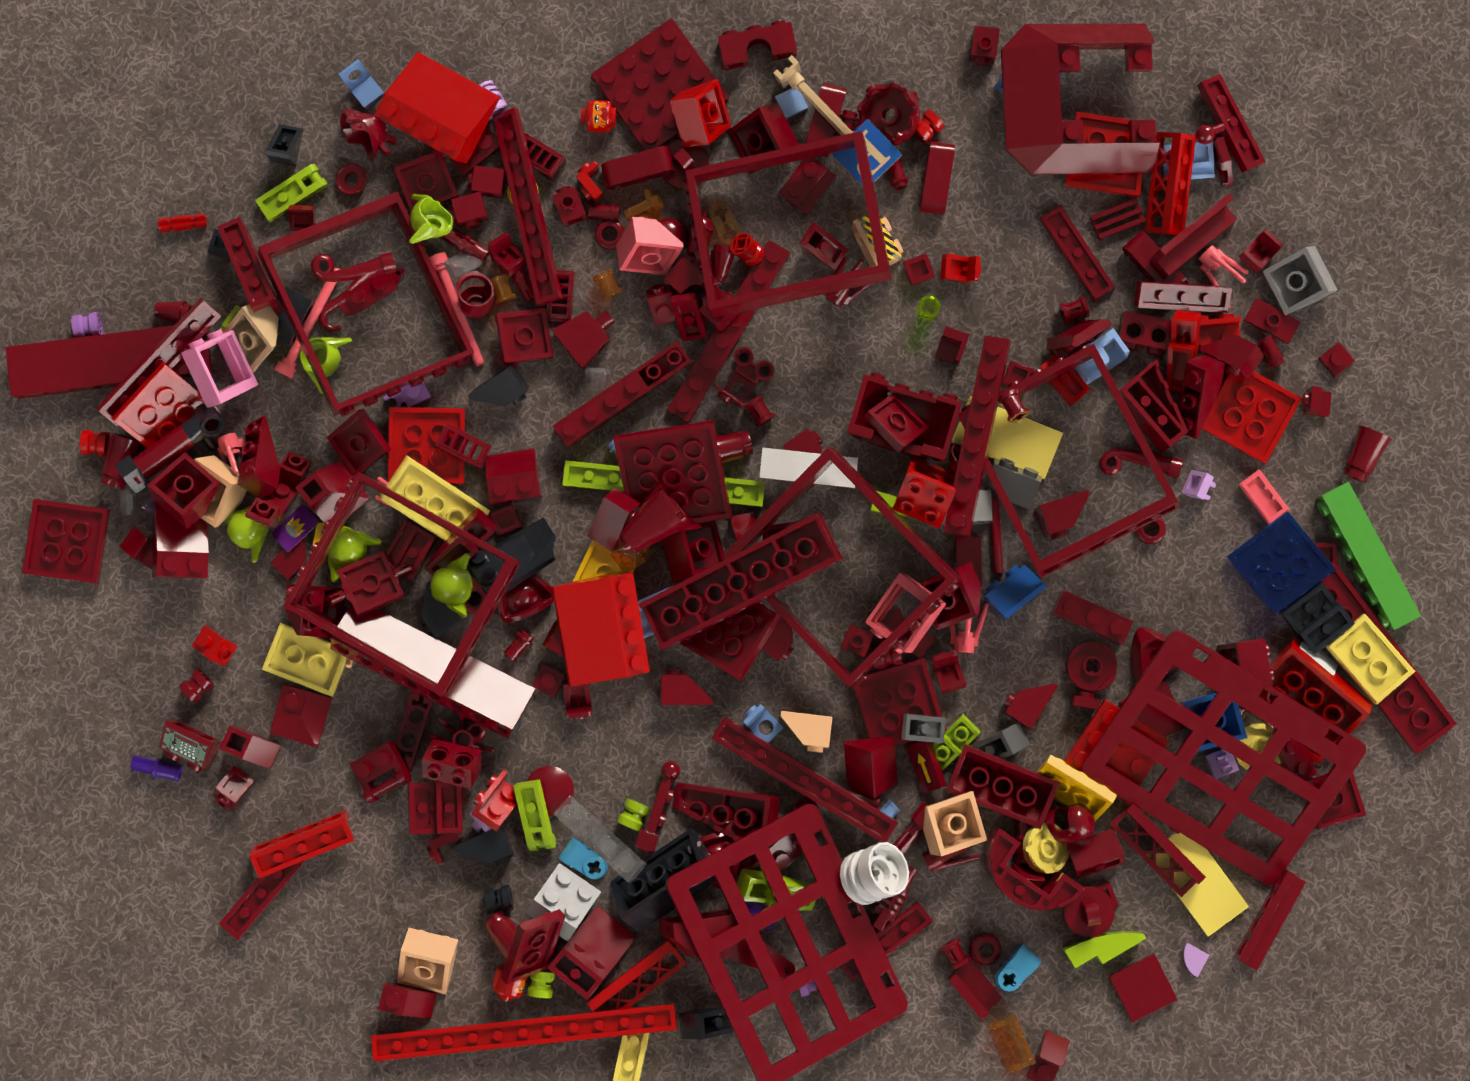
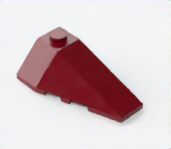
(727, 810)

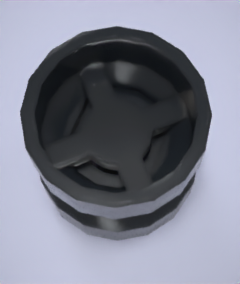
(504, 900)

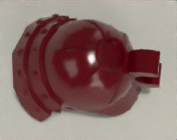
(365, 130)

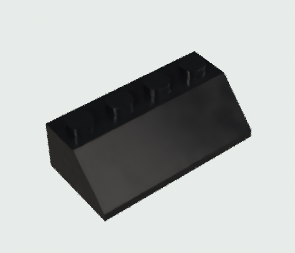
(646, 896)

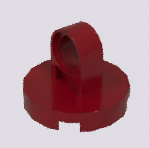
(685, 159)
(1090, 912)

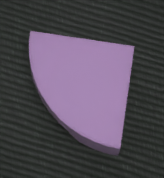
(1194, 958)

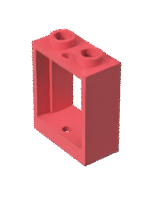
(902, 582)

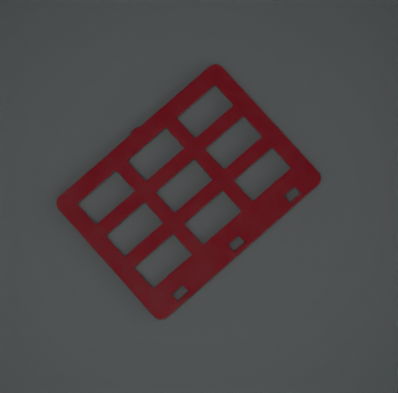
(1243, 688)
(857, 932)

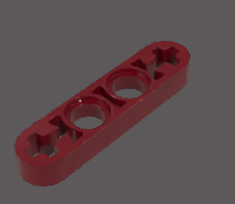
(415, 729)

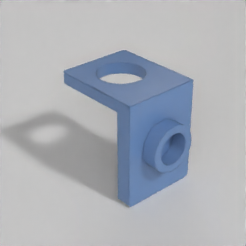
(363, 87)
(755, 716)

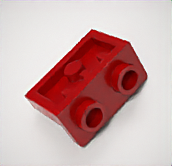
(1217, 329)
(496, 803)

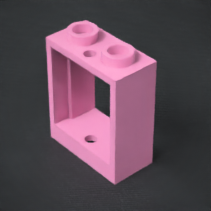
(235, 360)

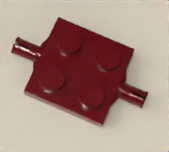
(370, 583)

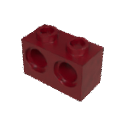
(1145, 325)
(451, 763)

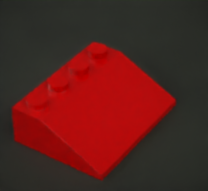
(438, 107)
(600, 628)
(1318, 690)

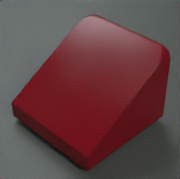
(742, 523)
(1028, 873)

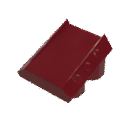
(1080, 334)

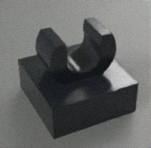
(217, 246)

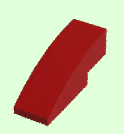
(1183, 346)

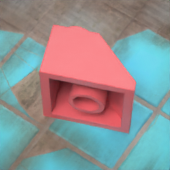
(647, 247)

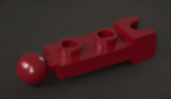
(648, 837)

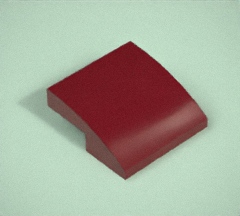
(434, 808)

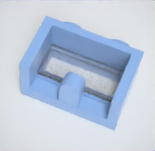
(1111, 351)

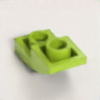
(955, 737)

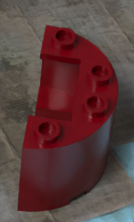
(937, 413)
(1055, 894)

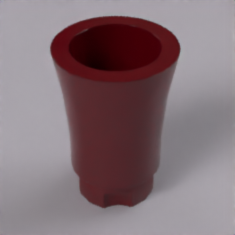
(734, 446)
(117, 449)
(1365, 453)
(501, 932)

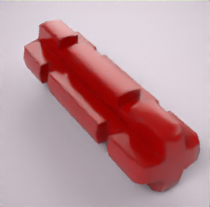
(182, 222)

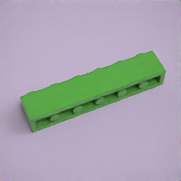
(1368, 557)

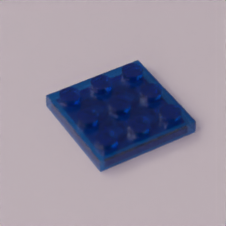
(1281, 563)

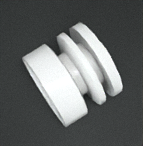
(874, 873)

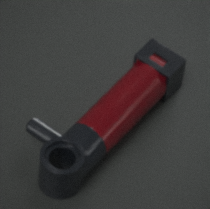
(200, 427)

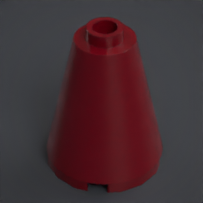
(654, 521)

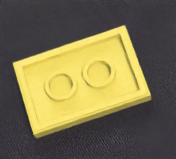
(1370, 659)
(305, 660)

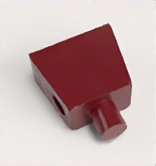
(584, 336)

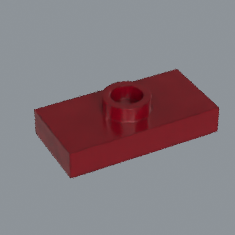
(1271, 321)

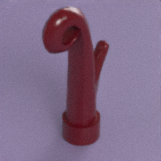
(358, 273)
(1169, 466)

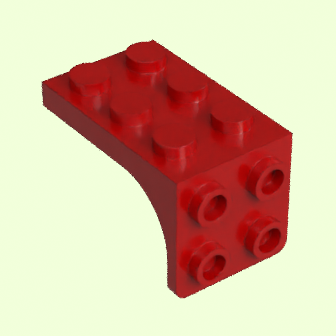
(925, 492)

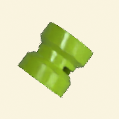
(633, 814)
(541, 984)

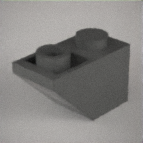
(1018, 483)

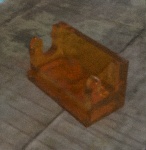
(1011, 1042)

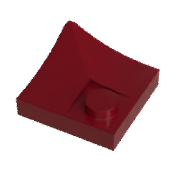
(301, 715)

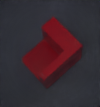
(952, 345)

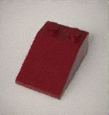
(178, 550)

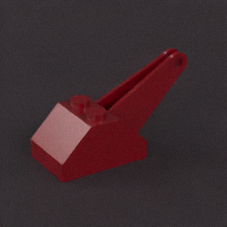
(717, 922)

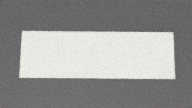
(791, 464)

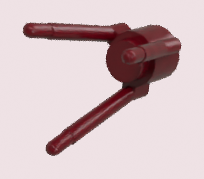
(841, 297)
(940, 862)

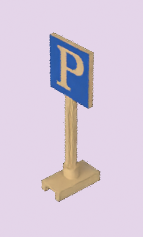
(880, 150)

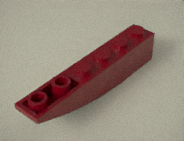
(621, 395)

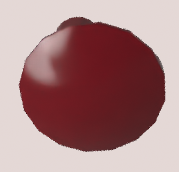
(555, 785)

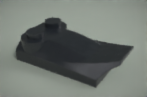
(530, 545)

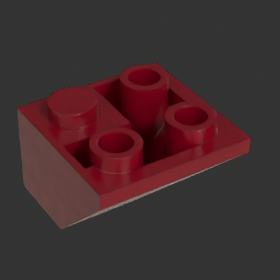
(324, 489)
(316, 600)

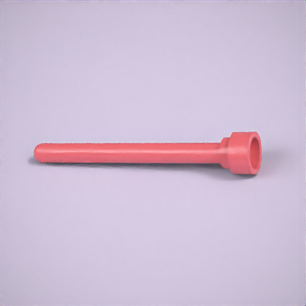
(438, 263)
(287, 365)

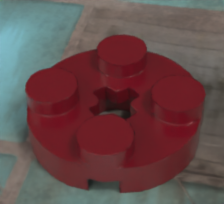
(1106, 666)

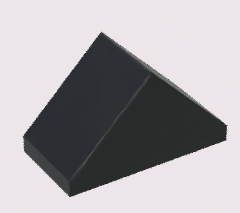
(285, 145)

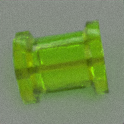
(930, 300)

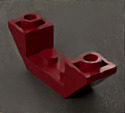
(275, 505)

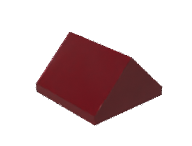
(870, 765)

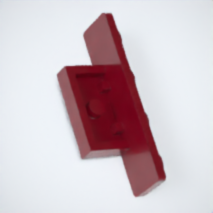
(784, 850)

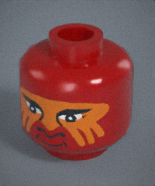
(599, 116)
(508, 991)

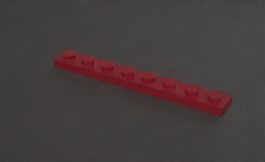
(527, 206)
(722, 343)
(977, 435)
(805, 780)

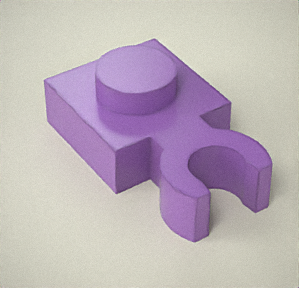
(411, 396)

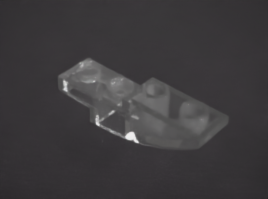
(600, 839)

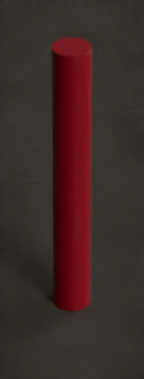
(996, 538)

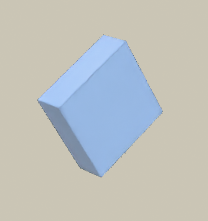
(791, 103)

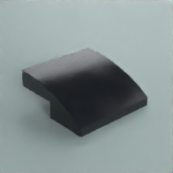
(1317, 618)

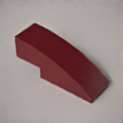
(454, 547)

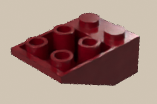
(592, 952)

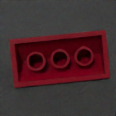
(1003, 786)

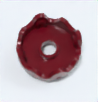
(880, 100)

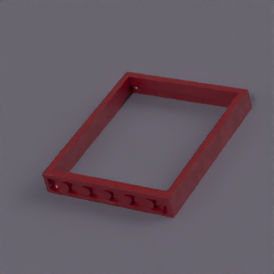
(334, 225)
(798, 290)
(1114, 531)
(321, 549)
(910, 624)

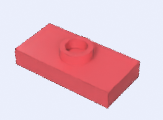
(1263, 497)

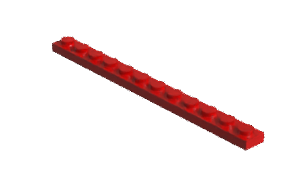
(524, 1032)

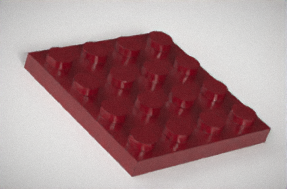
(648, 77)
(683, 462)

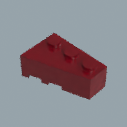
(1153, 407)

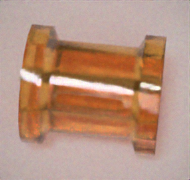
(607, 285)
(502, 289)

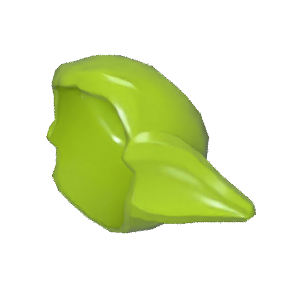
(429, 219)
(327, 355)
(246, 532)
(349, 548)
(453, 585)

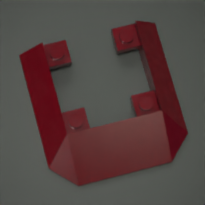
(1033, 100)

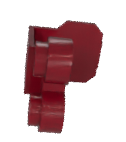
(746, 373)

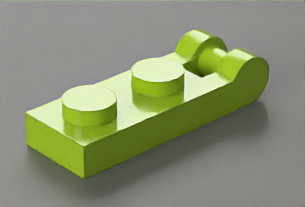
(291, 192)
(534, 815)

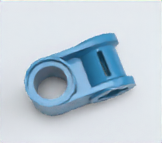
(579, 858)
(1020, 964)

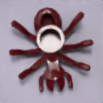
(466, 737)

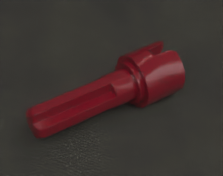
(913, 831)

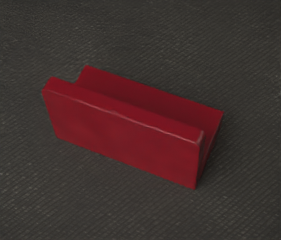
(1096, 853)
(975, 988)

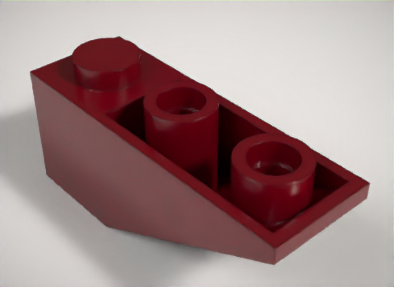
(1199, 390)
(259, 462)

